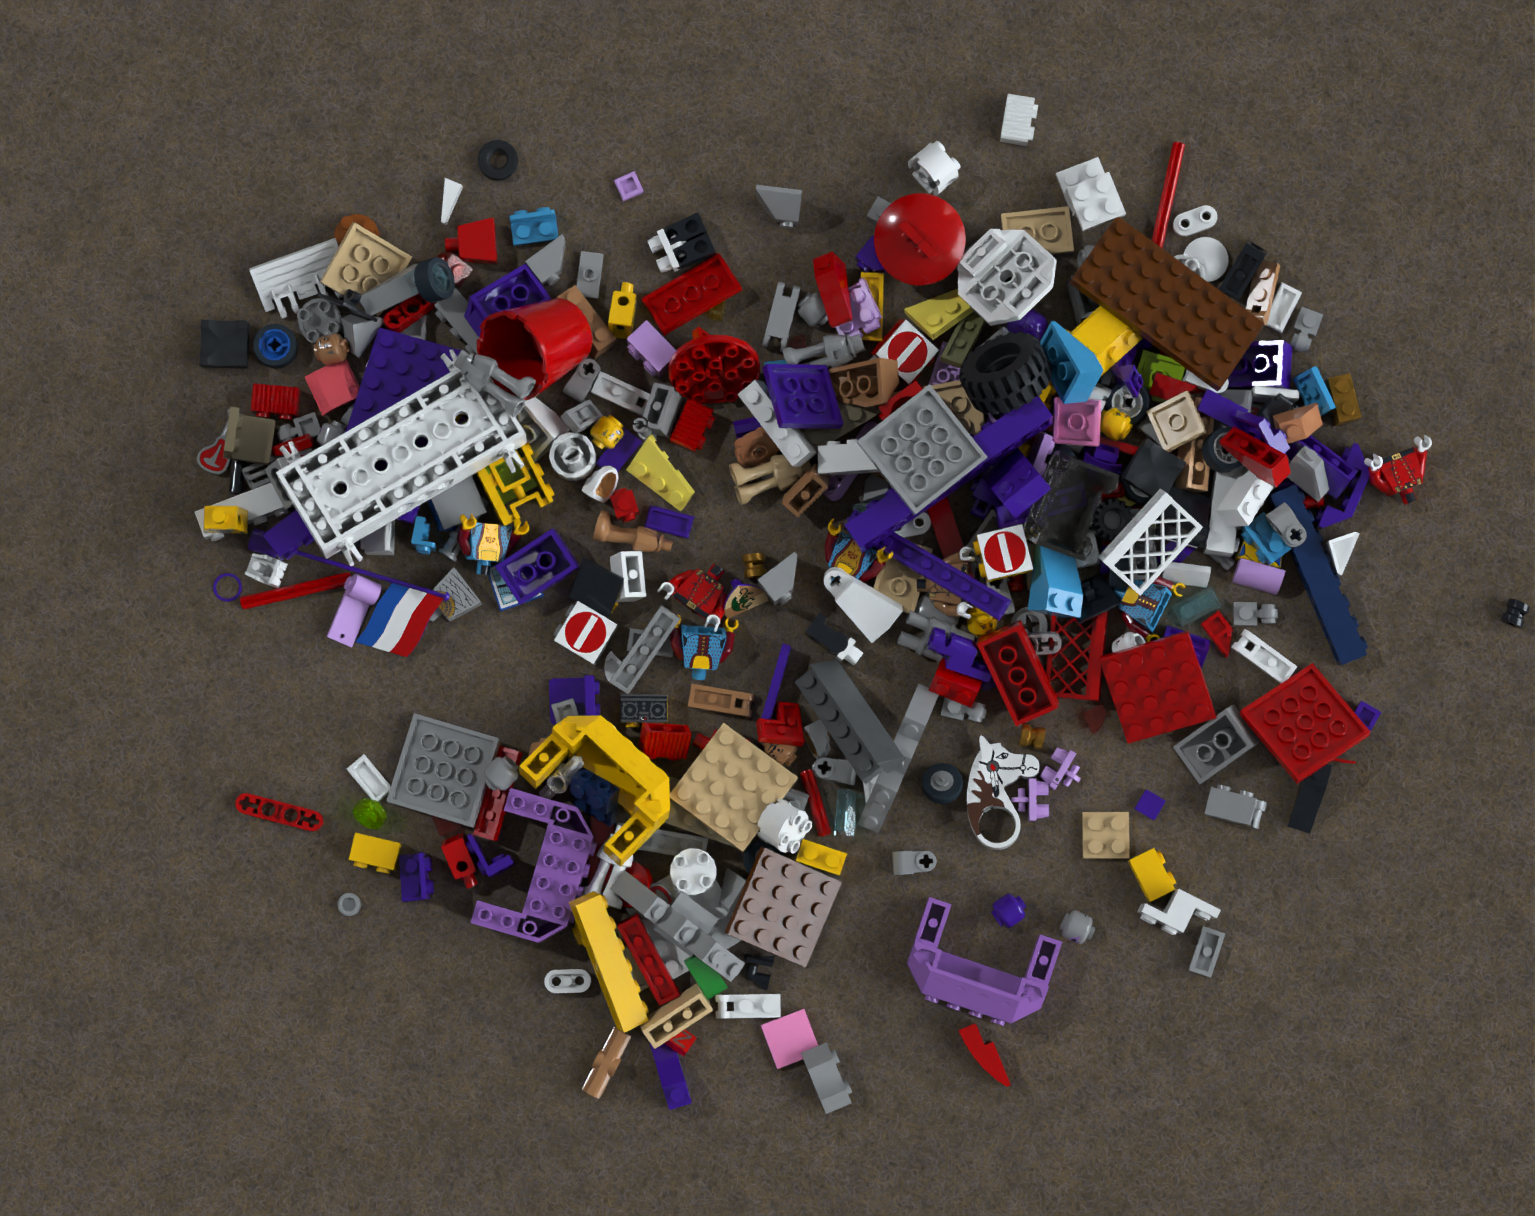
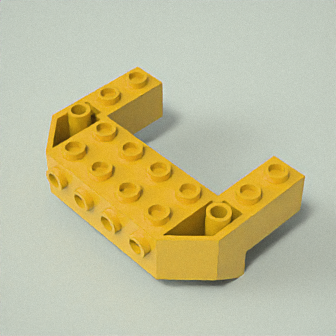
(616, 760)

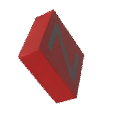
(681, 1042)

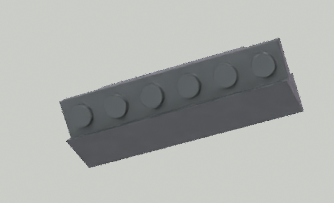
(849, 719)

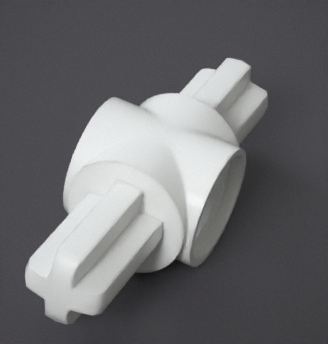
(561, 777)

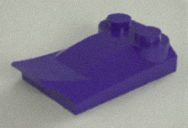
(508, 292)

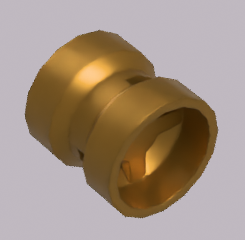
(752, 570)
(1032, 736)

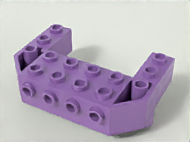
(556, 875)
(973, 984)

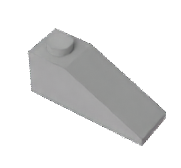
(390, 292)

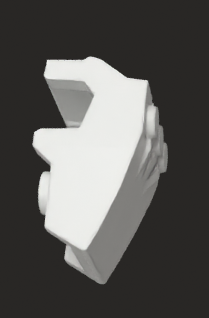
(266, 569)

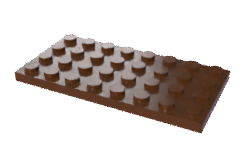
(1167, 303)

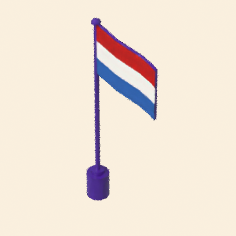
(399, 614)

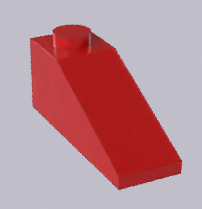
(833, 288)
(1258, 457)

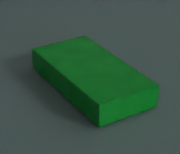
(705, 976)

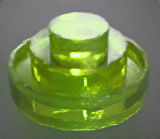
(369, 813)

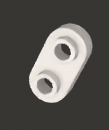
(1195, 221)
(911, 529)
(568, 982)

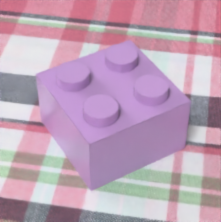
(651, 348)

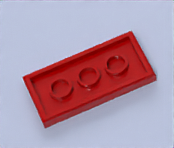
(691, 294)

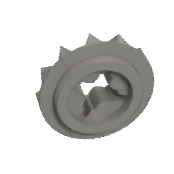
(1034, 617)

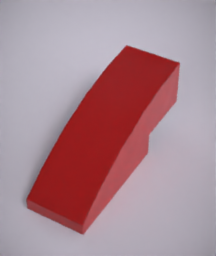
(983, 1053)

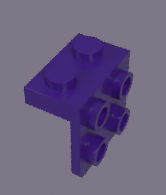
(582, 690)

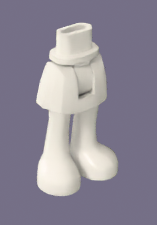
(597, 882)

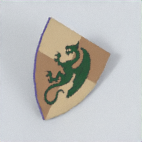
(743, 598)

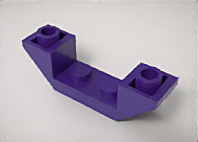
(1126, 373)
(1330, 515)

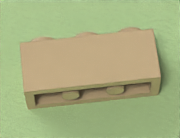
(676, 1016)

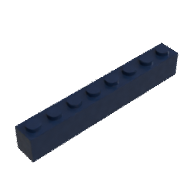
(1321, 582)

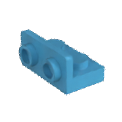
(533, 226)
(1313, 390)
(420, 533)
(1264, 539)

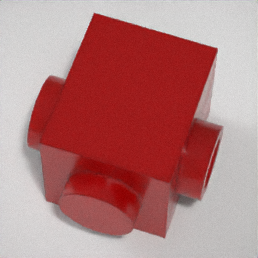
(624, 505)

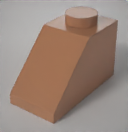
(1299, 422)

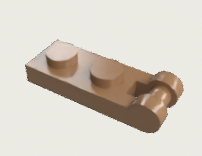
(1263, 290)
(720, 700)

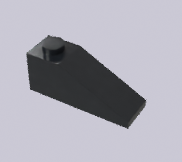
(1309, 799)

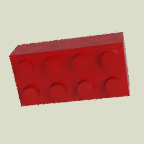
(1018, 673)

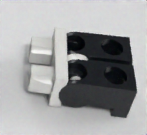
(684, 244)
(833, 642)

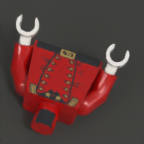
(1400, 471)
(699, 593)

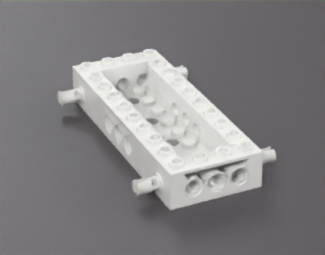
(412, 472)

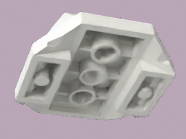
(992, 261)

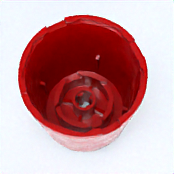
(536, 341)

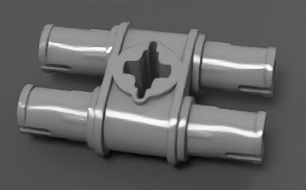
(925, 623)

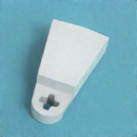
(863, 604)

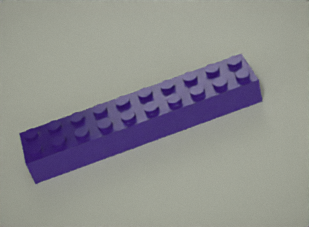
(996, 442)

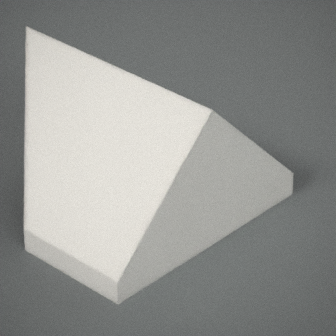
(1340, 551)

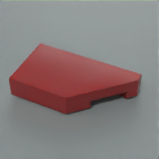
(1168, 387)
(300, 443)
(1219, 632)

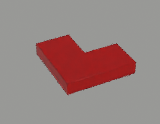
(784, 730)

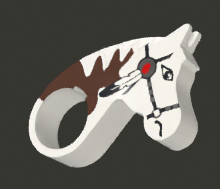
(989, 775)

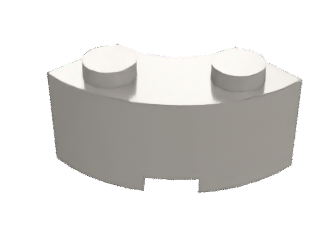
(826, 1077)

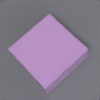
(628, 186)

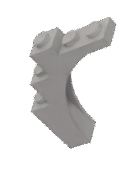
(907, 741)
(677, 926)

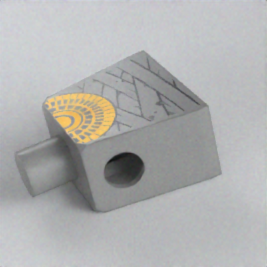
(461, 597)

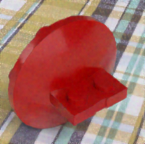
(919, 239)
(713, 367)

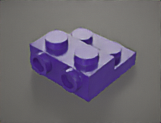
(1261, 429)

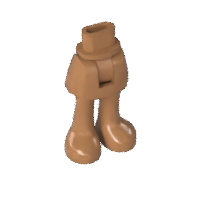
(641, 539)

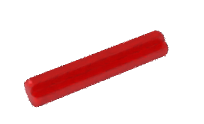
(815, 803)

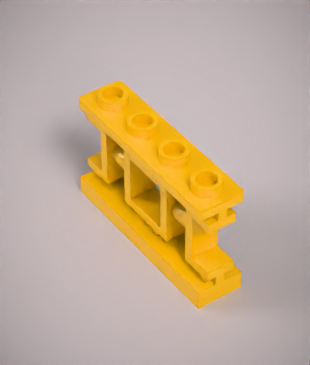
(491, 480)

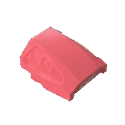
(333, 386)

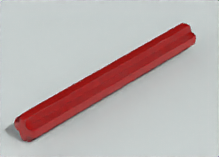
(1168, 193)
(294, 591)

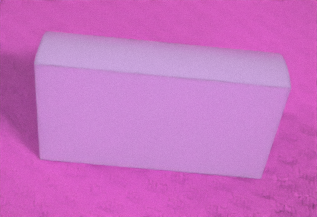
(1258, 576)

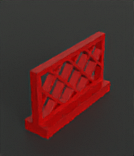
(1096, 648)

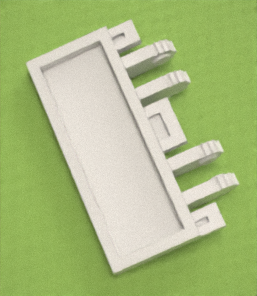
(293, 273)

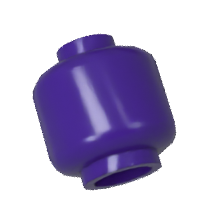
(1008, 910)

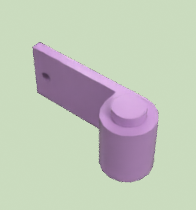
(353, 607)

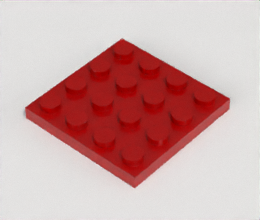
(1157, 687)
(1304, 723)

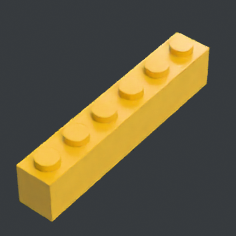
(609, 961)

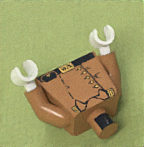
(942, 599)

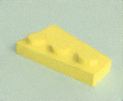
(939, 313)
(657, 473)

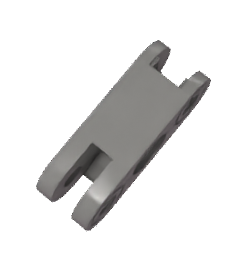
(781, 315)

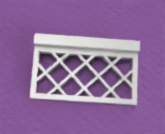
(1139, 525)

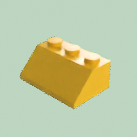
(1106, 337)

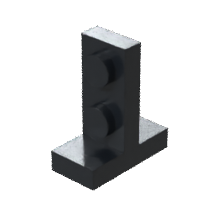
(1243, 270)

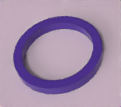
(223, 575)

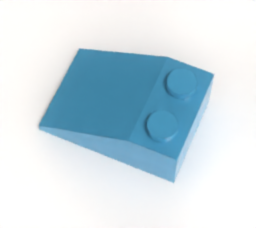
(1072, 363)
(1055, 584)

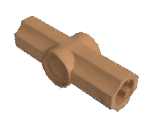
(606, 1063)

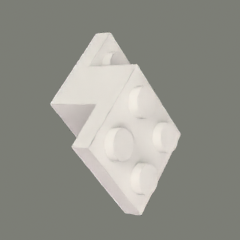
(1090, 194)
(1178, 912)

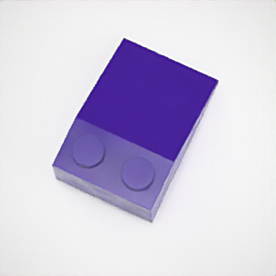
(1263, 365)
(1016, 483)
(537, 566)

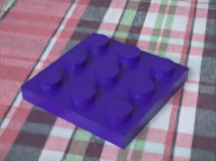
(802, 396)

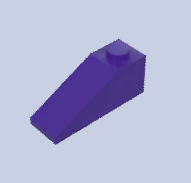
(671, 1076)

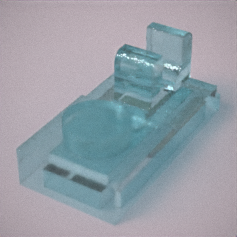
(1196, 606)
(845, 812)

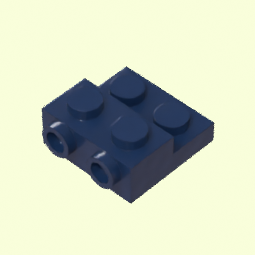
(595, 796)

